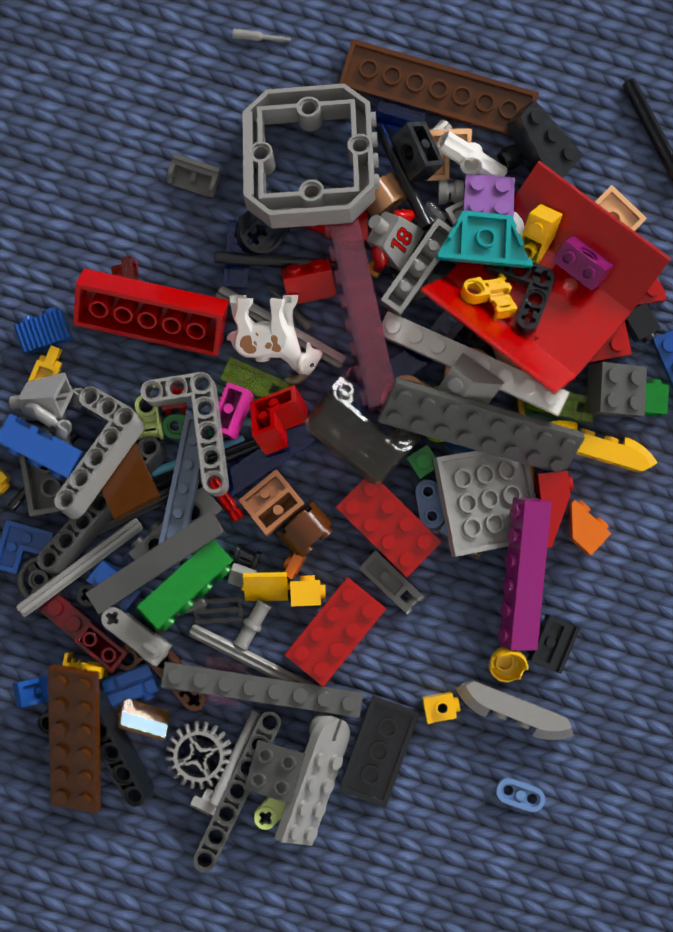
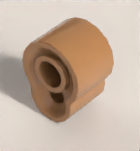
(388, 196)

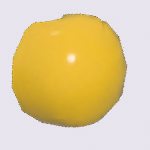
(507, 664)

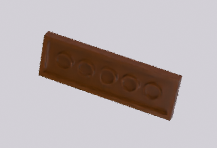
(74, 738)

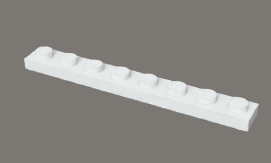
(448, 352)

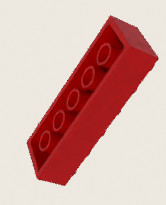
(150, 312)

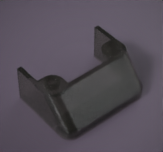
(356, 437)

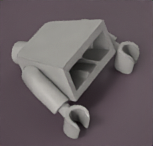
(47, 401)

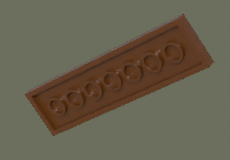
(433, 87)

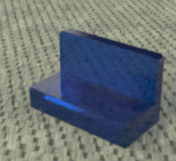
(397, 114)

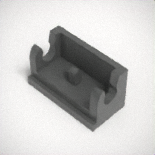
(193, 176)

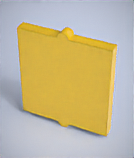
(265, 586)

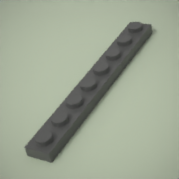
(262, 689)

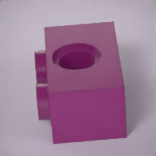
(582, 262)

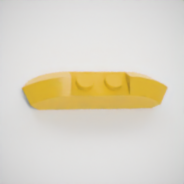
(627, 455)

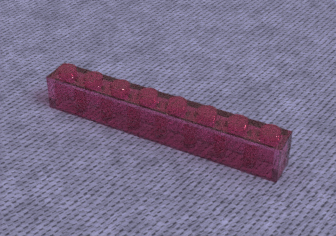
(362, 311)

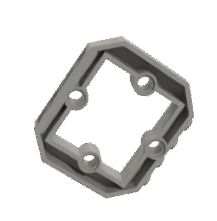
(309, 107)

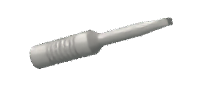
(256, 36)

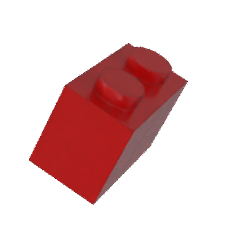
(309, 280)

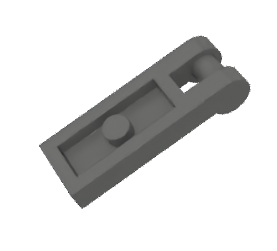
(391, 582)

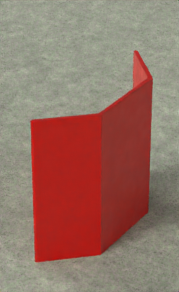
(574, 318)

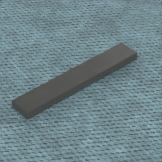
(155, 562)

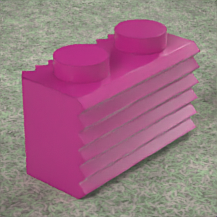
(233, 409)

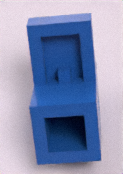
(31, 691)

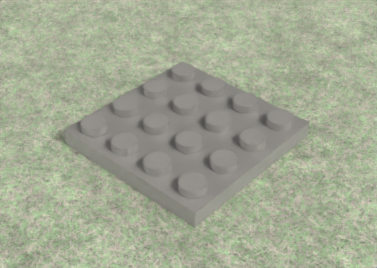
(477, 498)

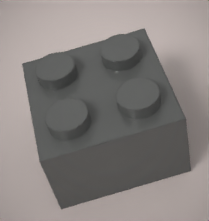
(616, 390)

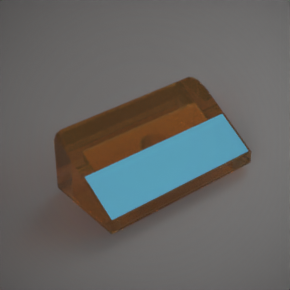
(143, 719)

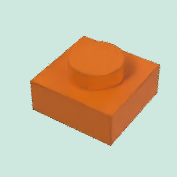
(293, 565)

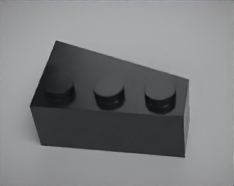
(543, 140)

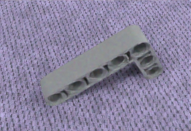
(202, 422)
(103, 456)

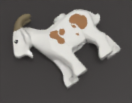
(273, 337)

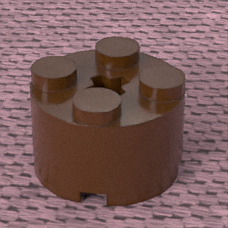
(305, 529)

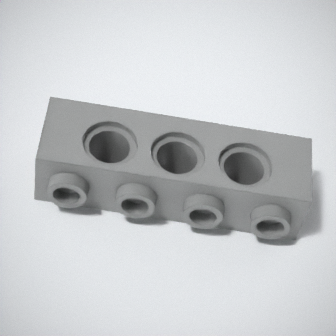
(415, 270)

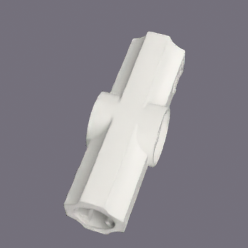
(469, 156)

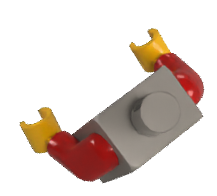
(392, 240)

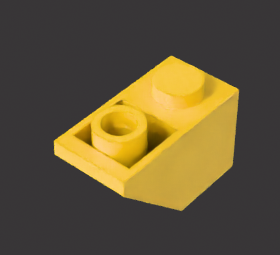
(540, 231)

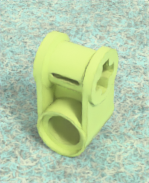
(151, 420)
(273, 806)

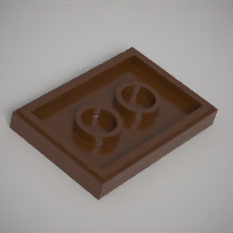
(130, 486)

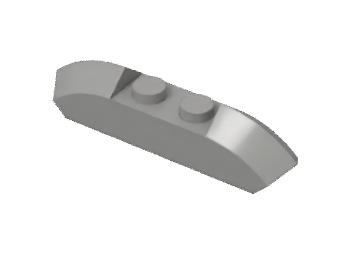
(546, 723)

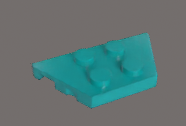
(485, 240)

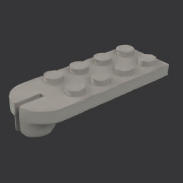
(316, 780)

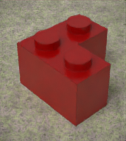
(275, 415)

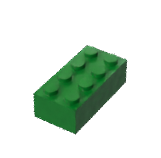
(184, 586)

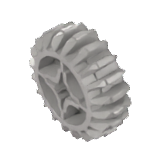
(195, 744)

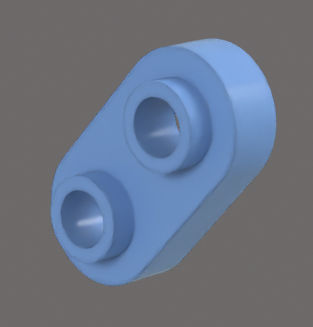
(428, 504)
(519, 794)

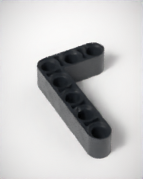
(121, 761)

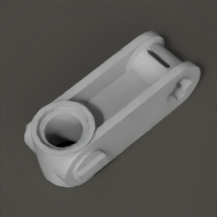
(135, 634)

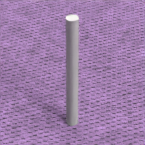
(234, 758)

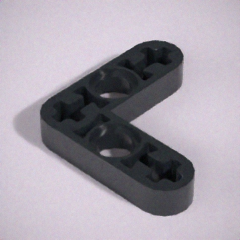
(533, 287)

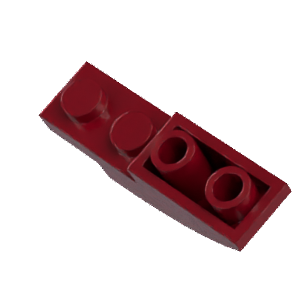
(84, 631)

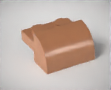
(272, 502)

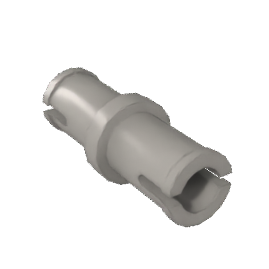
(252, 624)

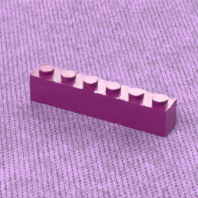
(524, 573)

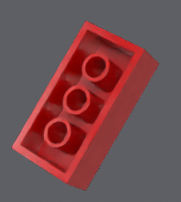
(388, 525)
(335, 631)

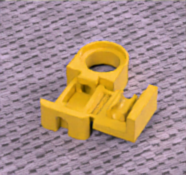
(495, 290)
(91, 665)

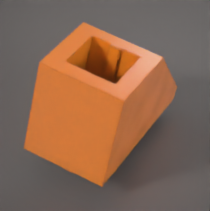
(584, 529)

